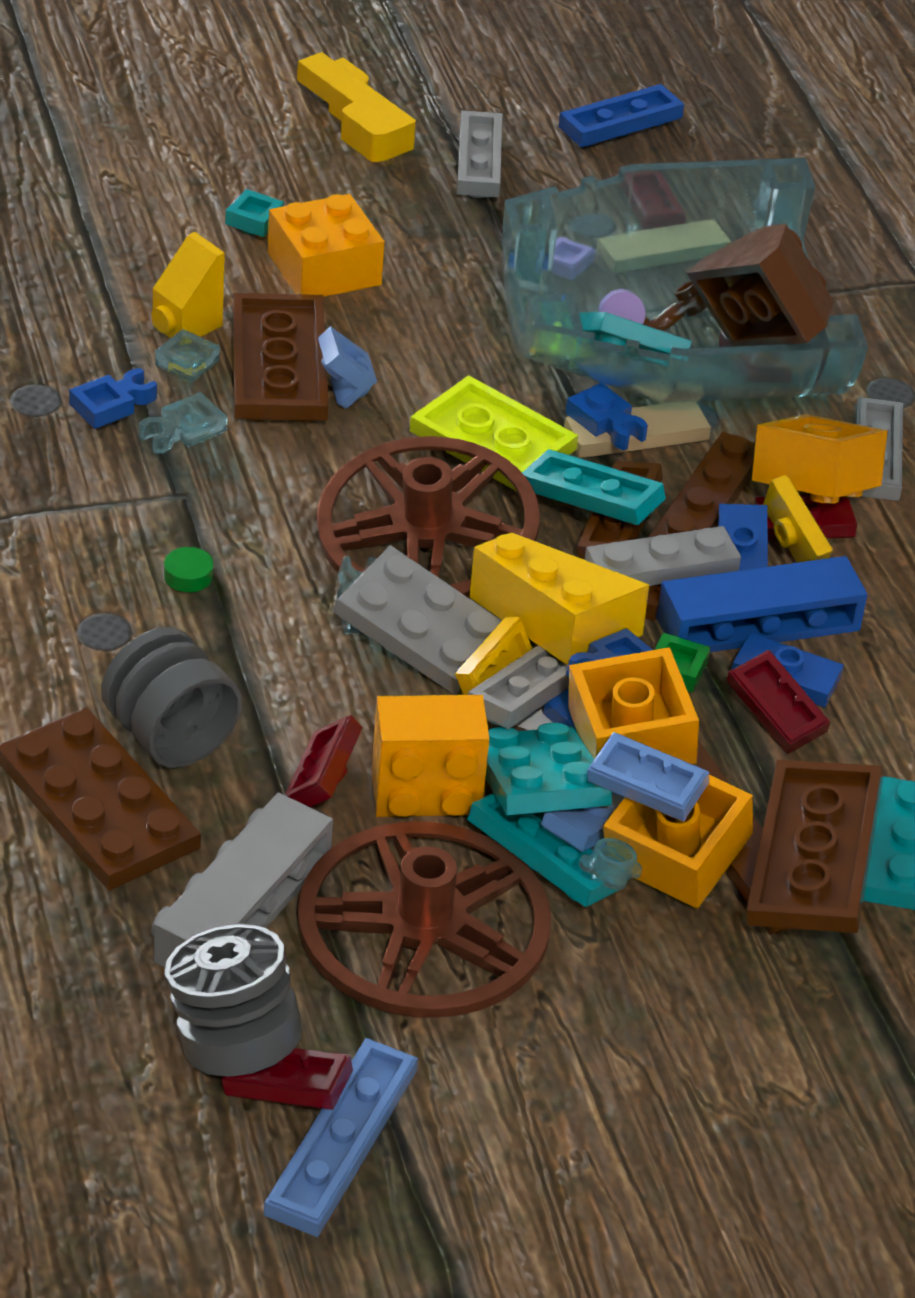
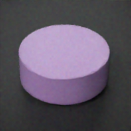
(623, 304)

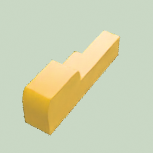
(368, 119)

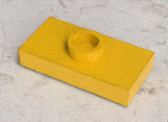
(794, 523)
(497, 651)

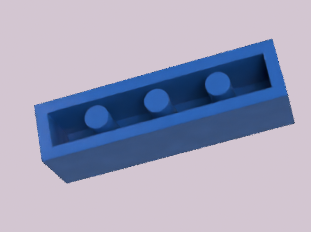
(769, 601)

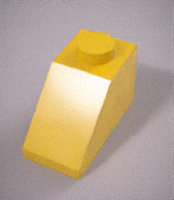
(190, 290)

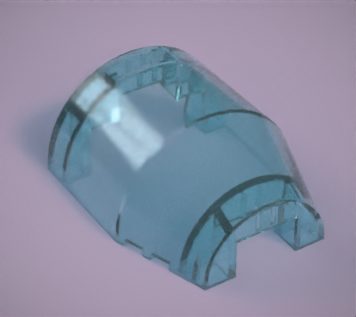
(643, 238)

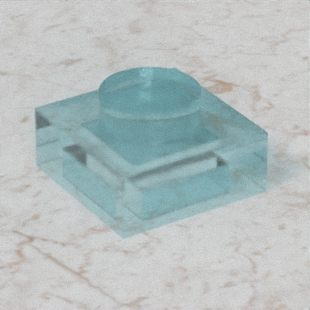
(187, 355)

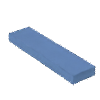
(340, 1139)

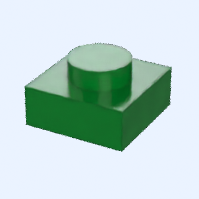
(689, 657)

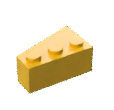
(555, 594)

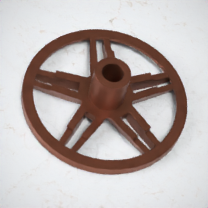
(429, 504)
(425, 911)

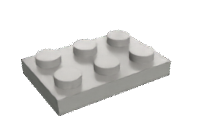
(416, 616)

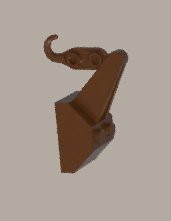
(756, 291)

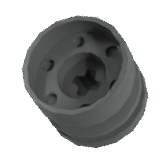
(171, 697)
(233, 1000)

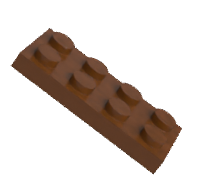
(279, 357)
(98, 798)
(815, 846)

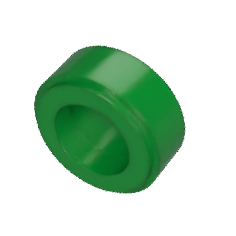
(188, 569)

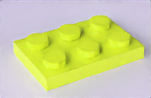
(494, 421)

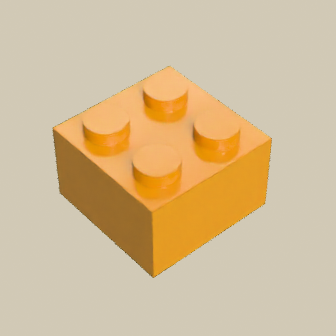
(325, 246)
(820, 456)
(636, 698)
(429, 754)
(691, 854)

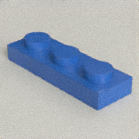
(621, 115)

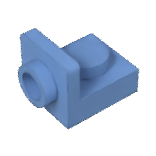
(348, 366)

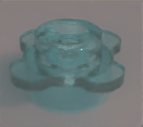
(611, 863)

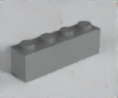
(250, 875)

